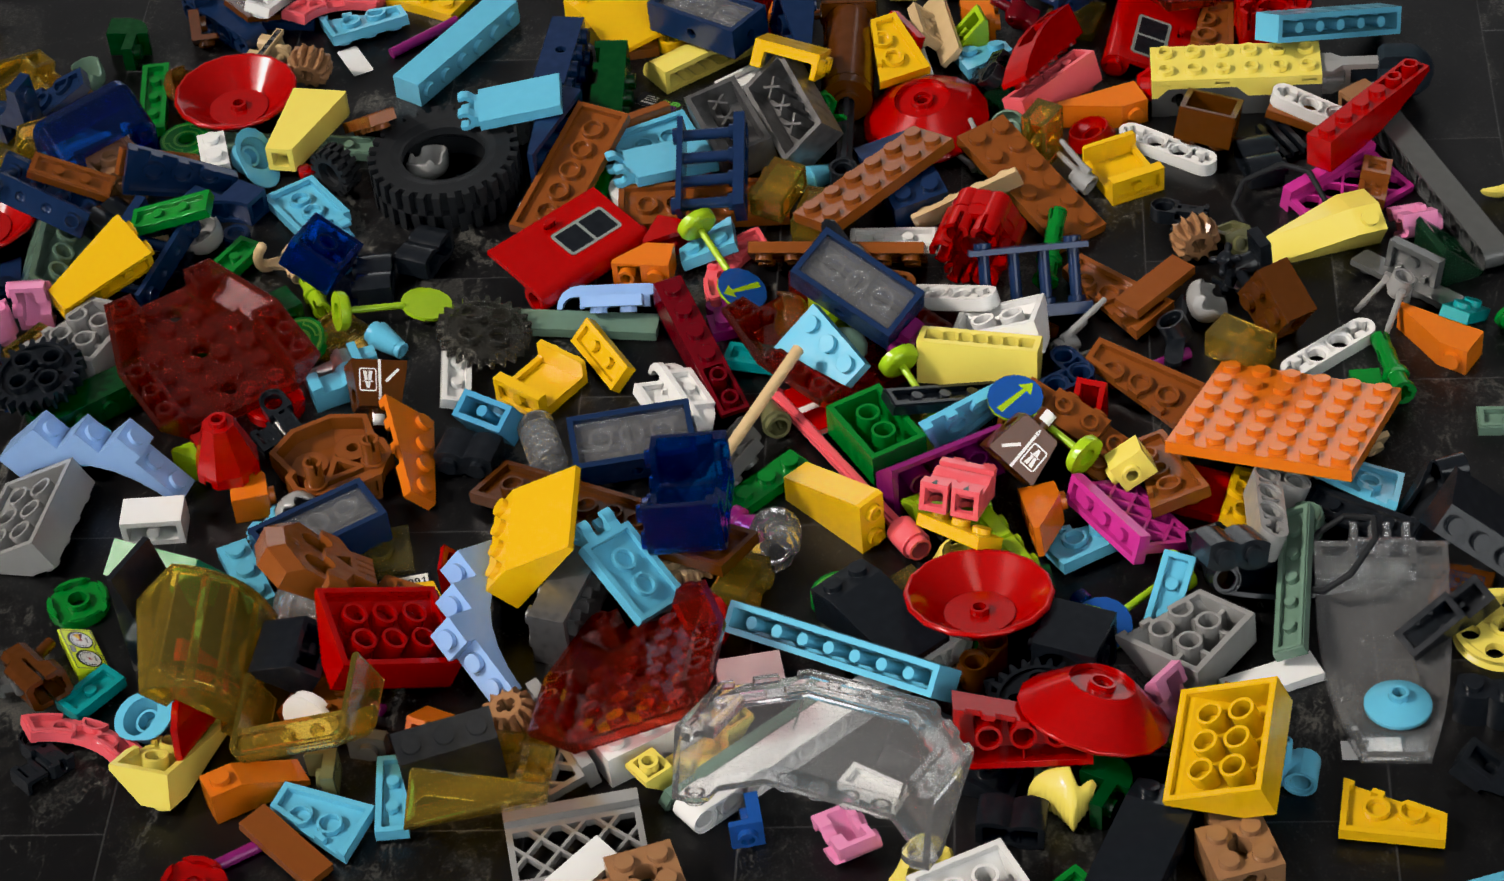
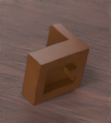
(198, 26)

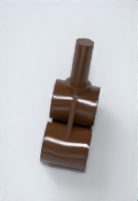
(982, 662)

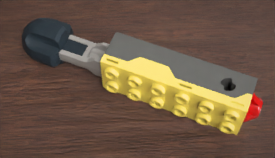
(1253, 70)

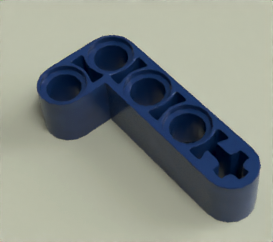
(230, 27)
(1065, 367)

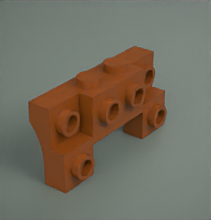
(1078, 420)

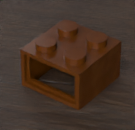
(1208, 119)
(1277, 298)

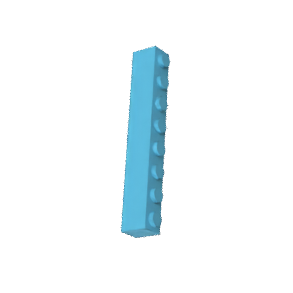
(842, 651)

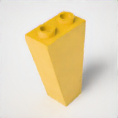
(103, 267)
(839, 504)

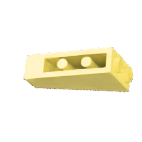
(304, 126)

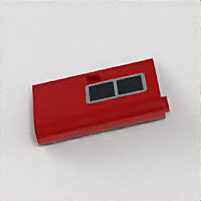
(1140, 26)
(568, 247)

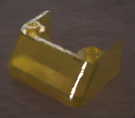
(259, 738)

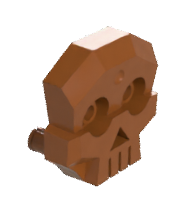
(331, 454)
(303, 560)

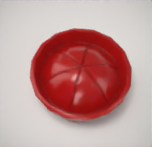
(1089, 131)

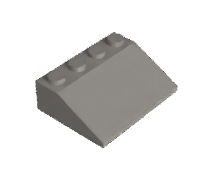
(40, 516)

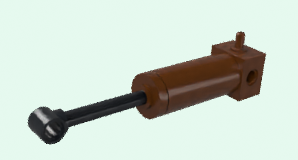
(852, 72)

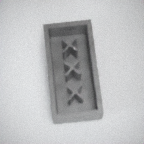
(715, 108)
(793, 110)
(563, 607)

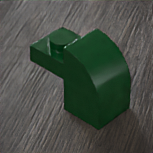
(130, 39)
(1113, 782)

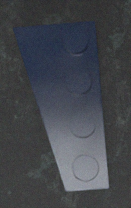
(170, 175)

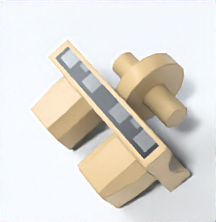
(273, 46)

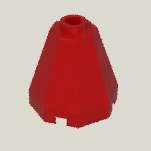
(225, 453)

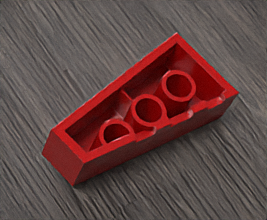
(1005, 737)

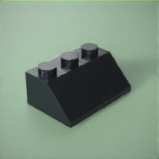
(1469, 518)
(452, 744)

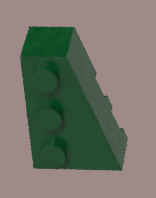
(614, 77)

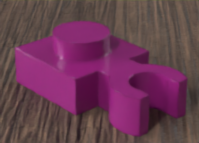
(718, 324)
(908, 334)

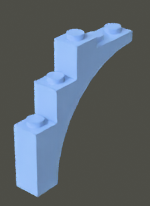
(91, 444)
(468, 623)

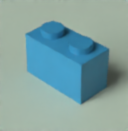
(487, 415)

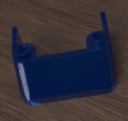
(94, 124)

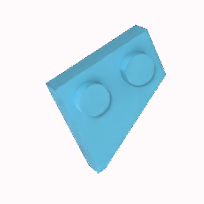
(974, 57)
(696, 251)

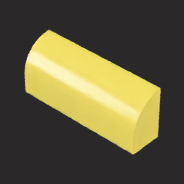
(686, 66)
(975, 355)

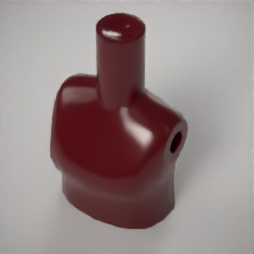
(1017, 13)

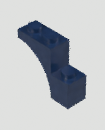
(19, 108)
(238, 204)

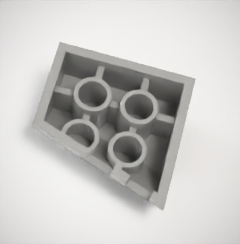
(89, 331)
(1197, 630)

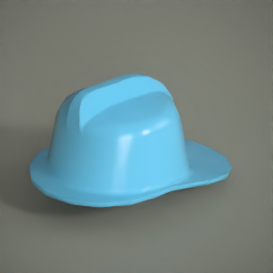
(250, 158)
(142, 719)

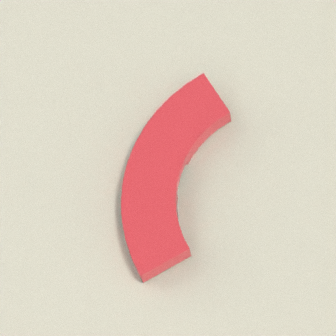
(306, 10)
(734, 260)
(85, 733)

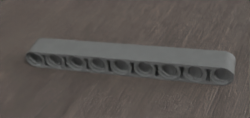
(1442, 191)

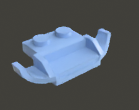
(601, 297)

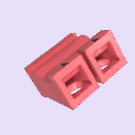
(958, 486)

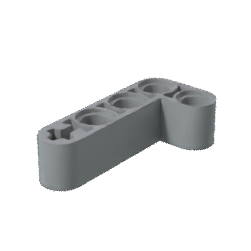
(1266, 501)

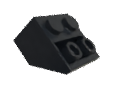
(288, 654)

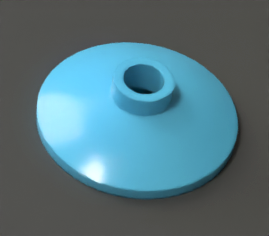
(1398, 705)

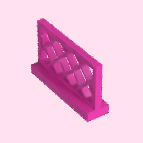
(1302, 189)
(1125, 518)

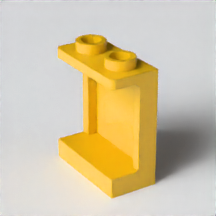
(770, 44)
(1123, 169)
(544, 381)

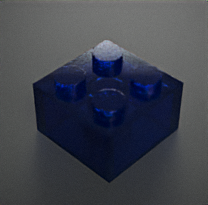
(320, 253)

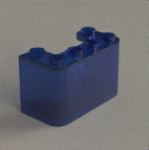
(688, 493)

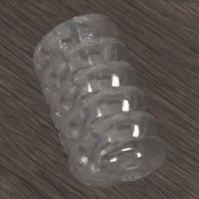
(542, 441)

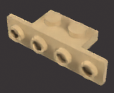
(938, 27)
(932, 215)

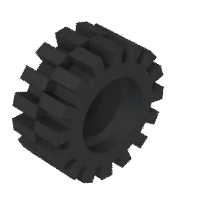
(336, 168)

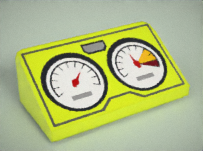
(81, 651)

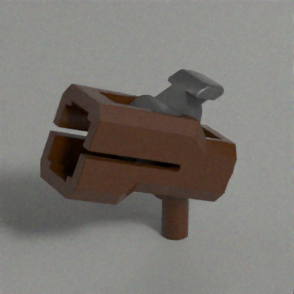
(28, 669)

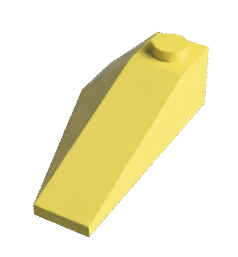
(1333, 226)
(156, 776)

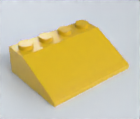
(614, 20)
(532, 535)
(1229, 748)

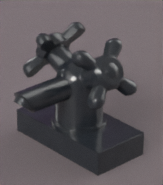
(1244, 265)

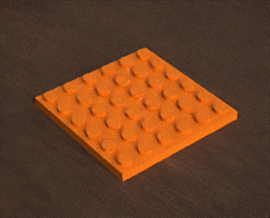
(1284, 420)

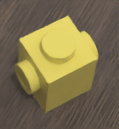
(1129, 464)

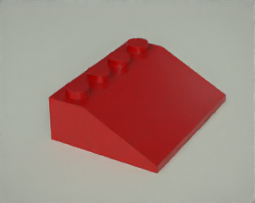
(388, 630)

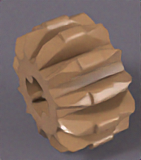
(310, 64)
(1194, 236)
(511, 709)

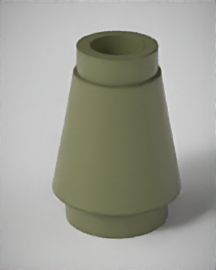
(775, 420)

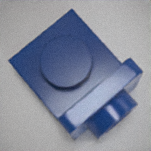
(750, 829)

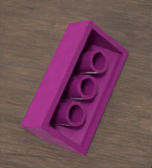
(905, 477)

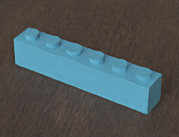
(1327, 22)
(455, 50)

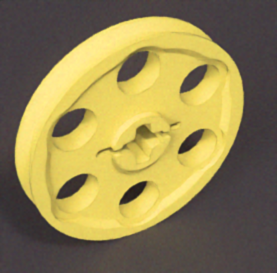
(1489, 638)

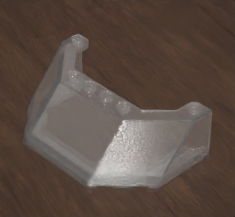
(834, 745)

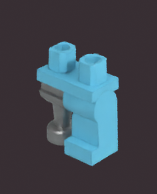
(328, 381)

